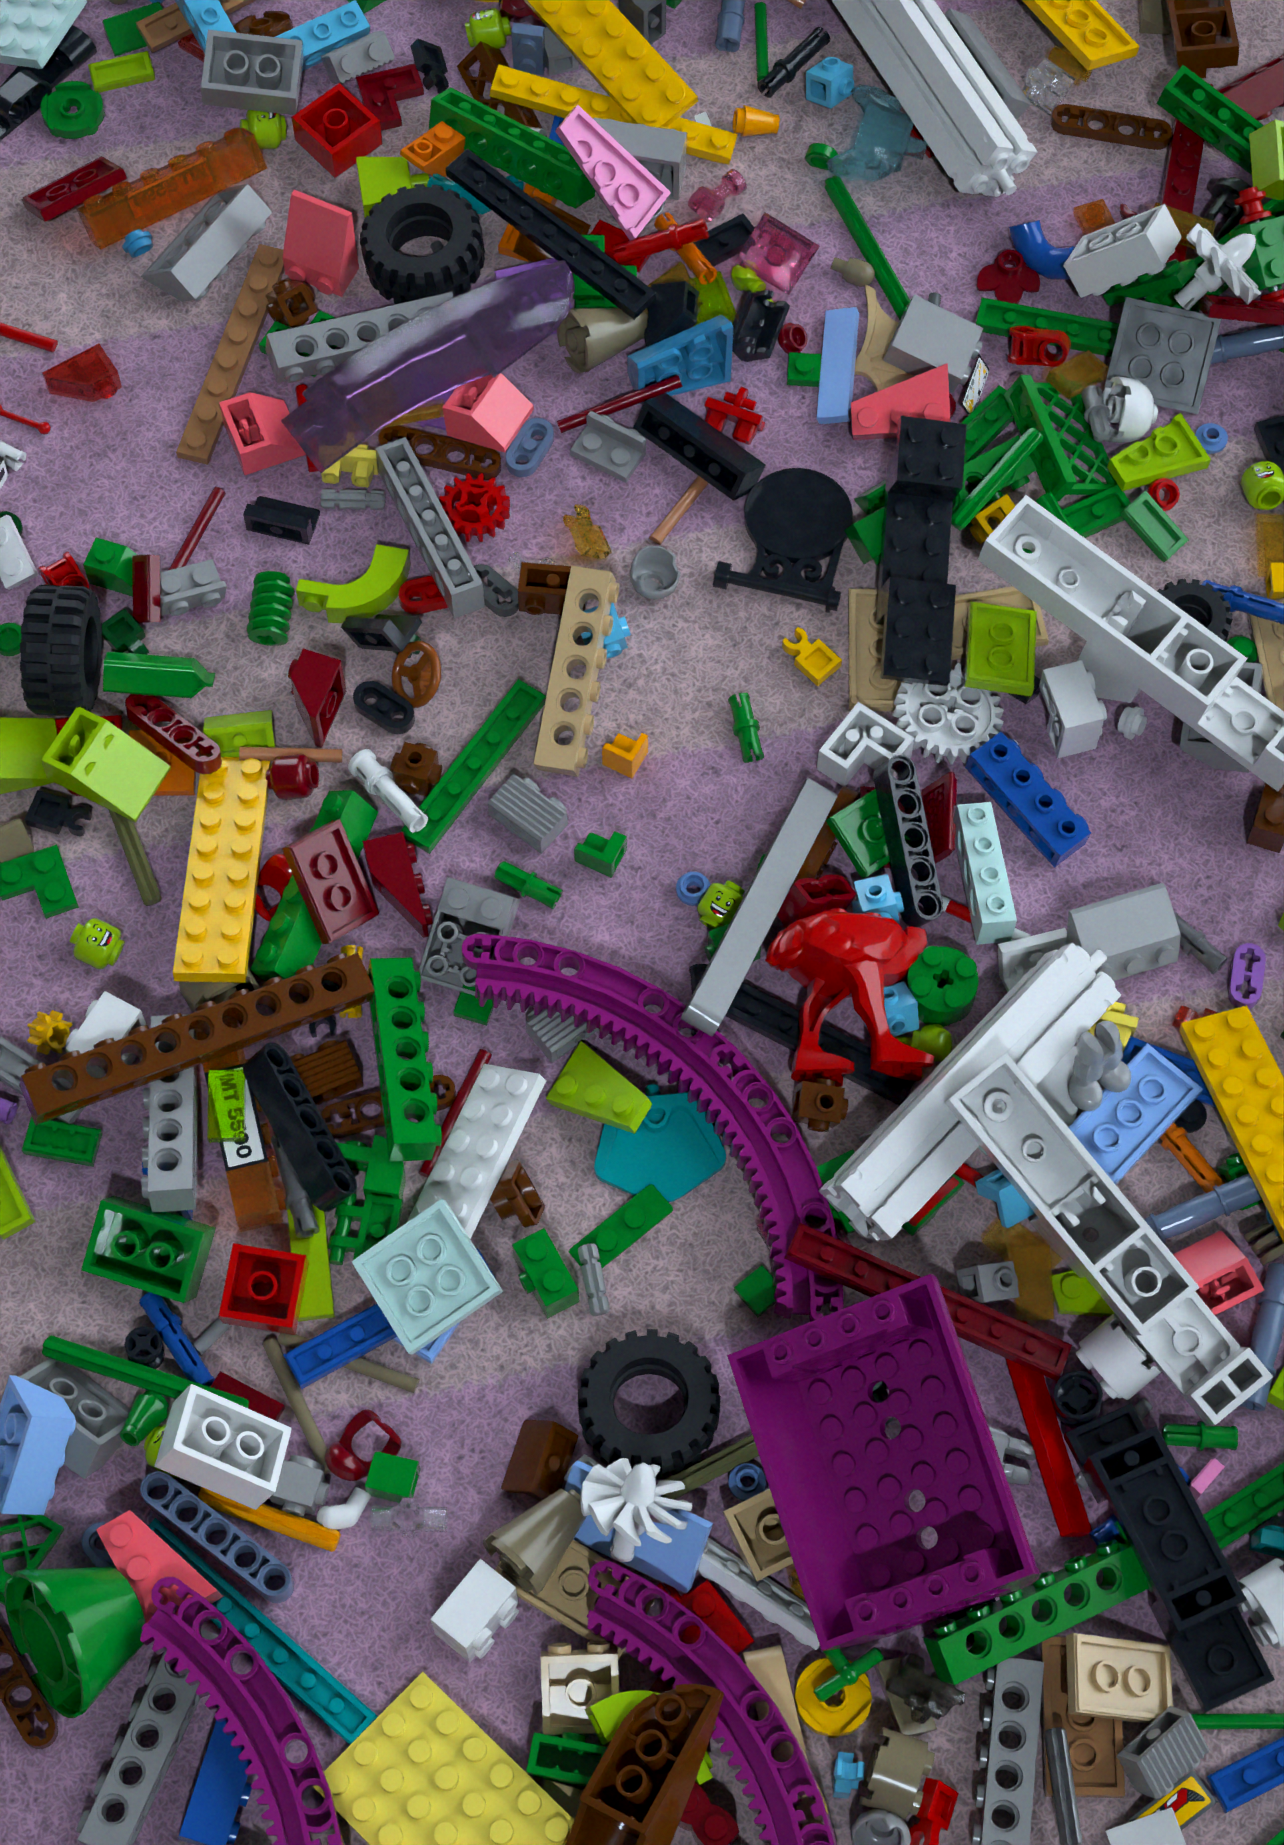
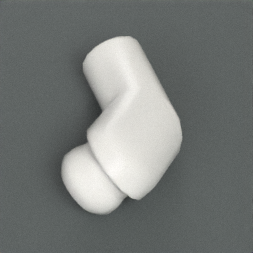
(346, 1514)

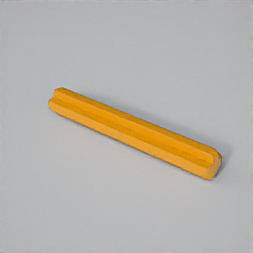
(275, 1520)

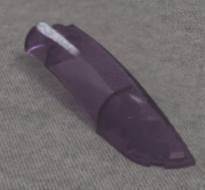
(428, 357)

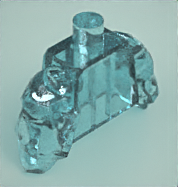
(881, 139)

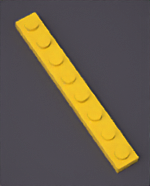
(561, 98)

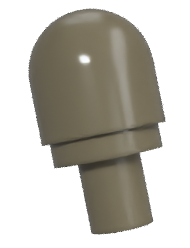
(854, 271)

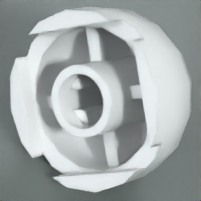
(1130, 406)

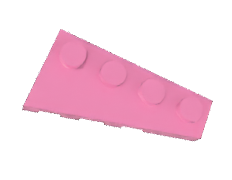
(615, 174)

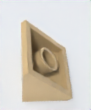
(759, 1535)

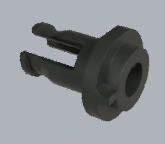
(1226, 192)

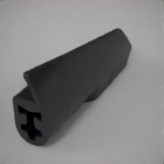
(27, 86)

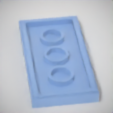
(1135, 1118)
(670, 1562)

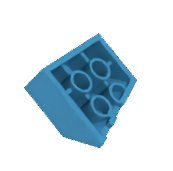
(697, 355)

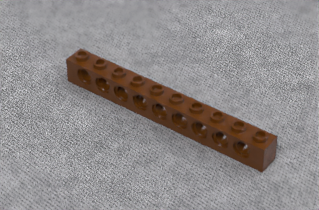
(48, 1103)

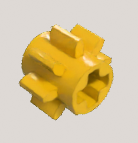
(49, 1032)

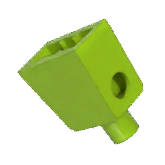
(384, 176)

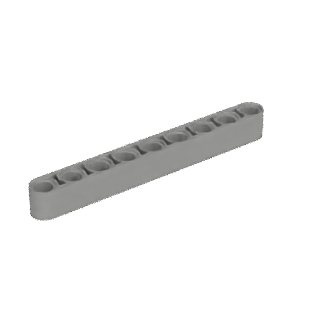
(758, 908)

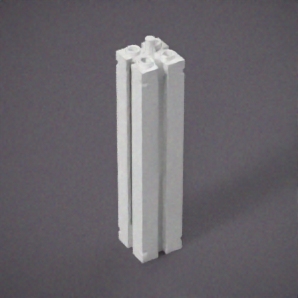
(942, 92)
(923, 1137)

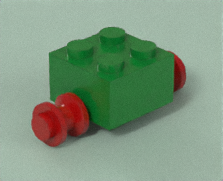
(1267, 259)

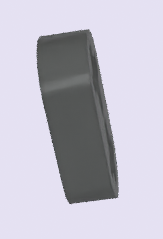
(502, 587)

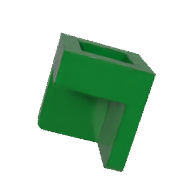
(601, 853)
(392, 1477)

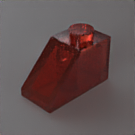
(84, 376)

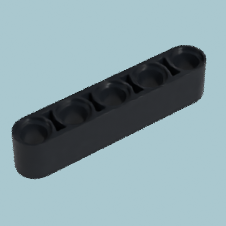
(914, 826)
(299, 1127)

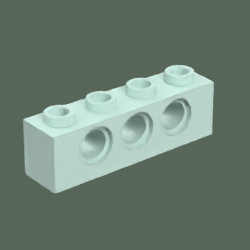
(984, 873)

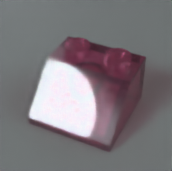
(776, 253)

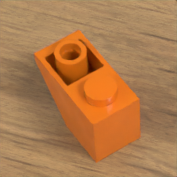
(435, 149)

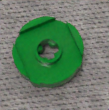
(72, 125)

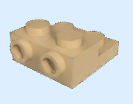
(574, 1682)

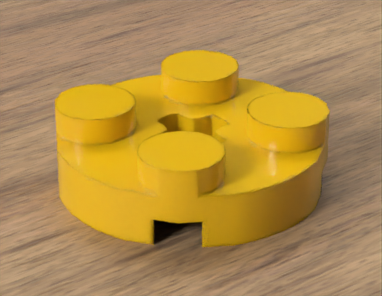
(826, 1719)

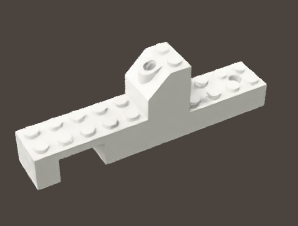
(1138, 637)
(1126, 1260)

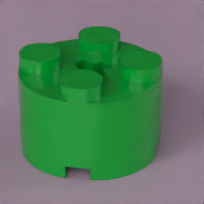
(946, 968)

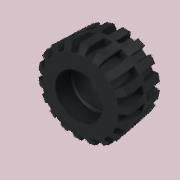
(1201, 605)

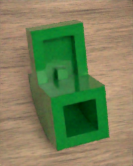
(382, 1176)

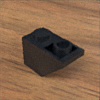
(671, 311)

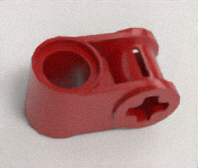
(1035, 346)
(63, 573)

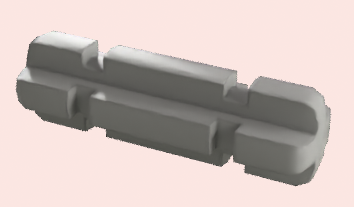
(352, 499)
(593, 1279)

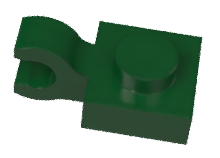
(124, 633)

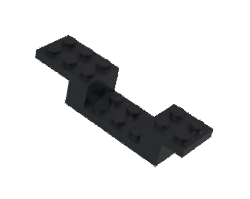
(915, 550)
(1177, 1553)

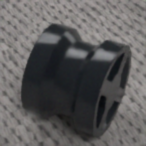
(143, 1340)

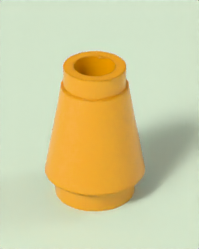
(752, 121)

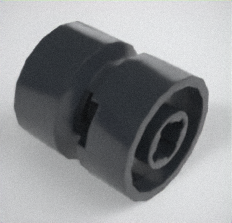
(1077, 1399)

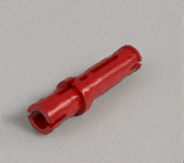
(671, 238)

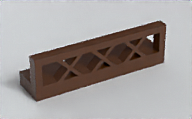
(489, 59)

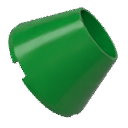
(76, 1630)

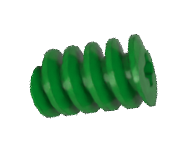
(270, 608)

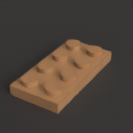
(1091, 1740)

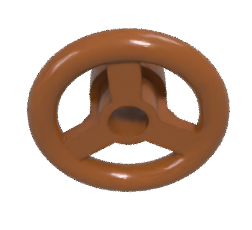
(424, 675)

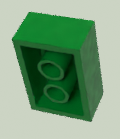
(148, 1249)

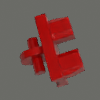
(747, 422)

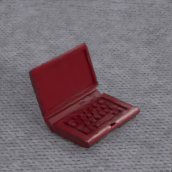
(938, 805)

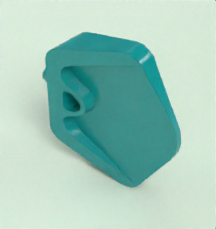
(670, 1149)

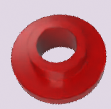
(1171, 493)

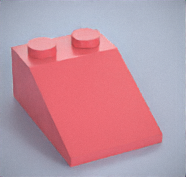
(320, 244)

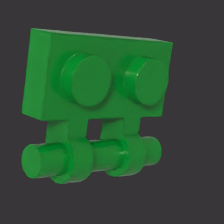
(377, 1218)

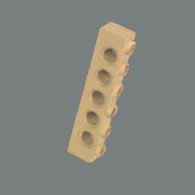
(582, 586)

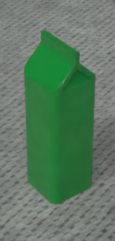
(154, 675)

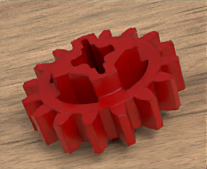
(476, 501)

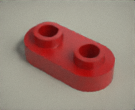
(425, 589)

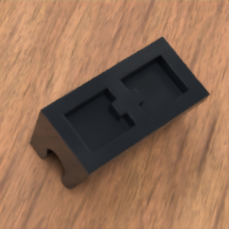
(757, 325)

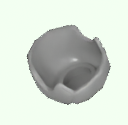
(658, 564)
(880, 1828)

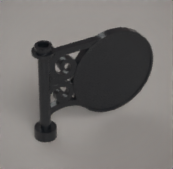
(796, 520)

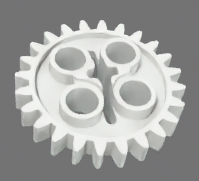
(948, 714)

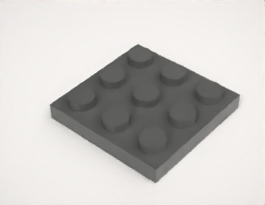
(1165, 352)

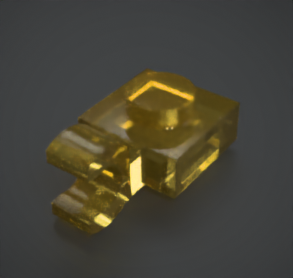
(588, 537)

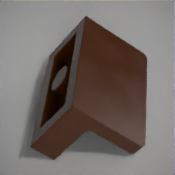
(540, 1459)

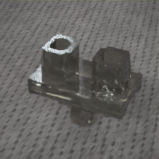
(922, 1692)

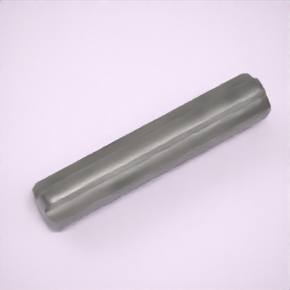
(1063, 1786)

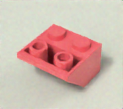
(487, 412)
(257, 431)
(1220, 1272)

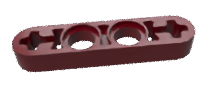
(168, 735)

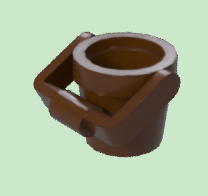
(517, 1196)

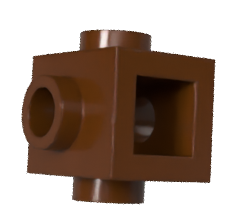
(300, 305)
(416, 768)
(808, 1109)

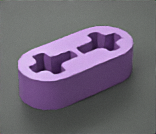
(1239, 975)

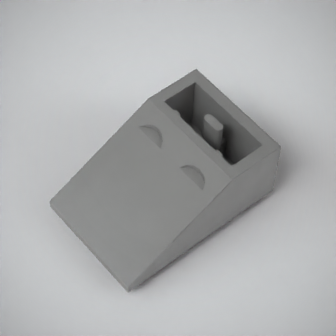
(464, 912)

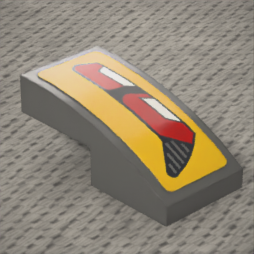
(1188, 1799)

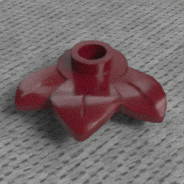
(1008, 282)

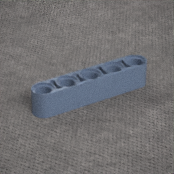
(207, 1522)

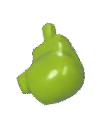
(747, 280)
(932, 1040)

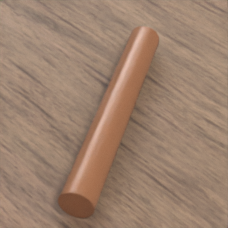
(678, 510)
(271, 753)

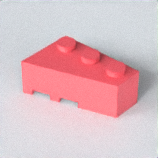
(918, 397)
(146, 1559)

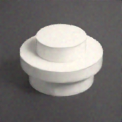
(1132, 722)

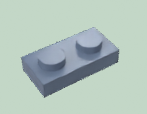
(528, 48)

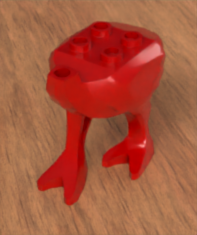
(843, 958)

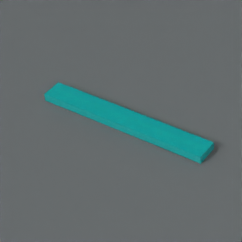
(284, 1657)

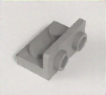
(609, 447)
(190, 588)

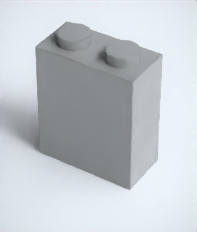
(932, 338)

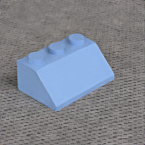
(32, 1445)

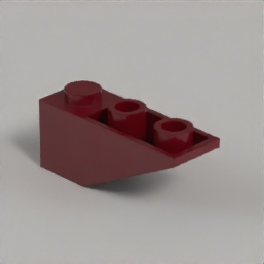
(392, 875)

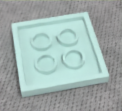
(34, 29)
(427, 1276)

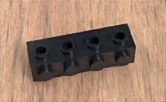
(699, 446)

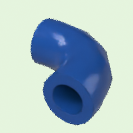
(1038, 252)

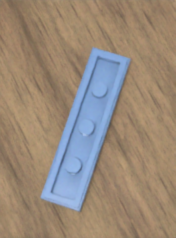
(837, 365)

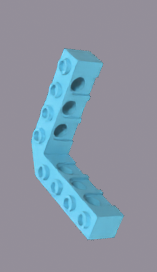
(318, 35)

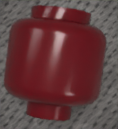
(293, 777)

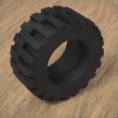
(419, 214)
(60, 649)
(657, 1357)

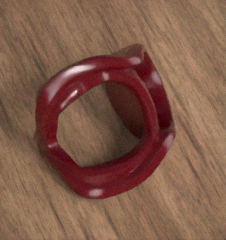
(340, 1456)

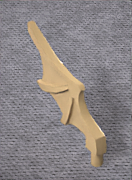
(877, 340)

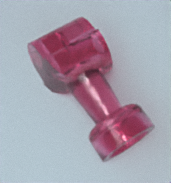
(709, 202)

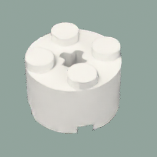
(1117, 1359)
(1265, 1603)

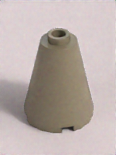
(598, 335)
(537, 1539)

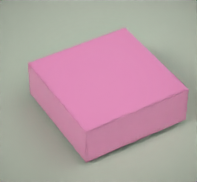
(1205, 1478)

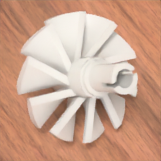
(1222, 265)
(630, 1504)

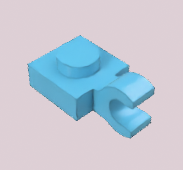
(846, 1774)

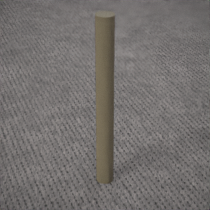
(362, 1366)
(296, 1401)

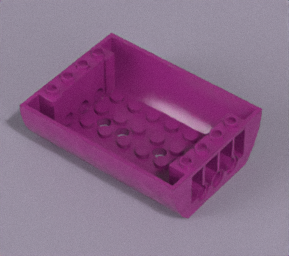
(849, 1485)

